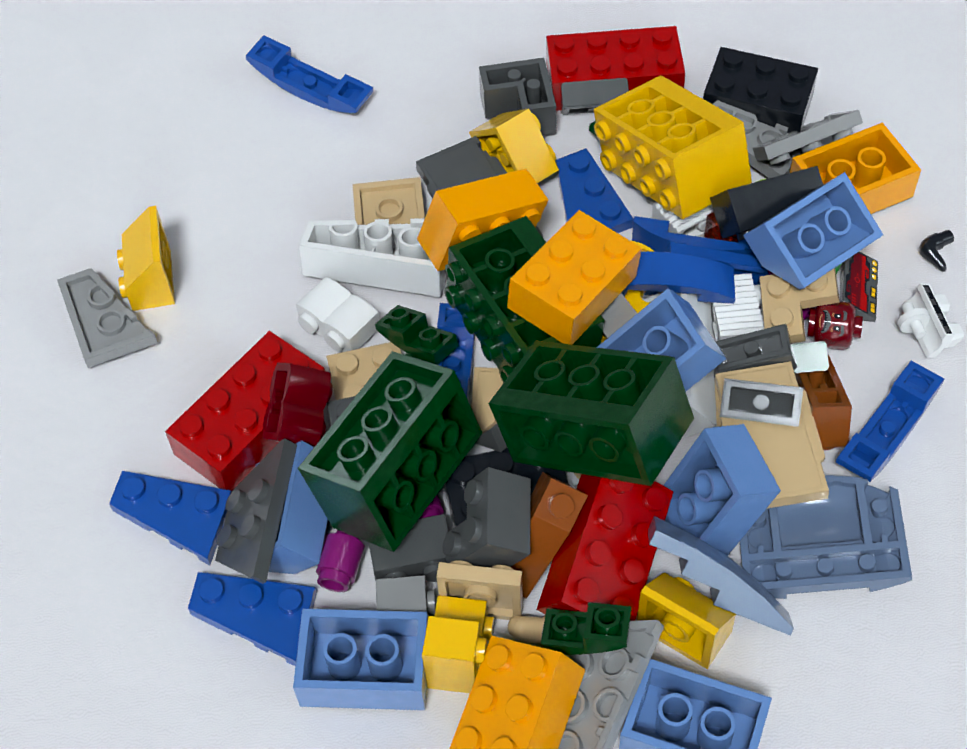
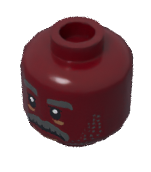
(835, 325)

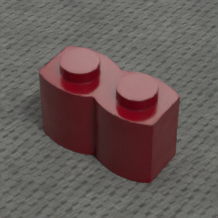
(297, 404)

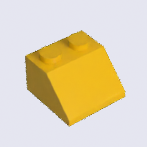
(146, 263)
(689, 618)

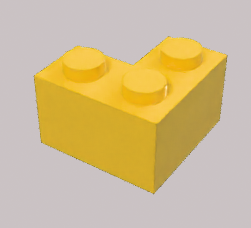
(517, 143)
(456, 643)

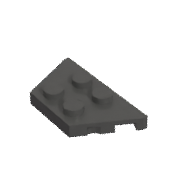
(255, 514)

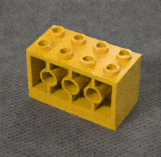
(672, 145)

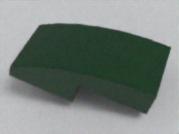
(411, 333)
(590, 632)

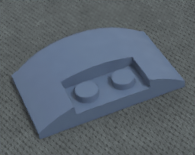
(831, 542)

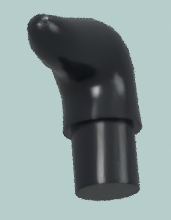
(930, 246)

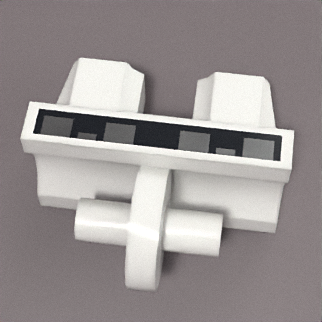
(926, 318)

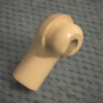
(526, 628)

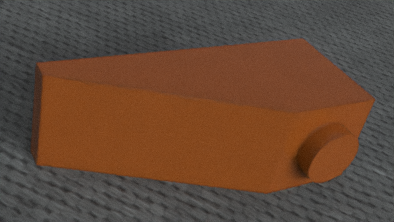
(828, 405)
(552, 516)

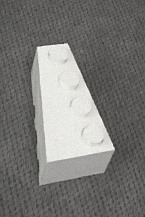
(370, 255)

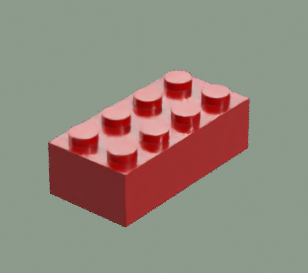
(614, 54)
(225, 426)
(607, 548)

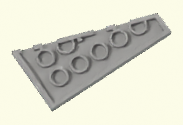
(609, 688)

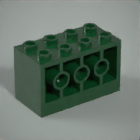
(479, 289)
(593, 411)
(391, 450)

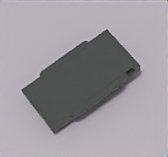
(458, 165)

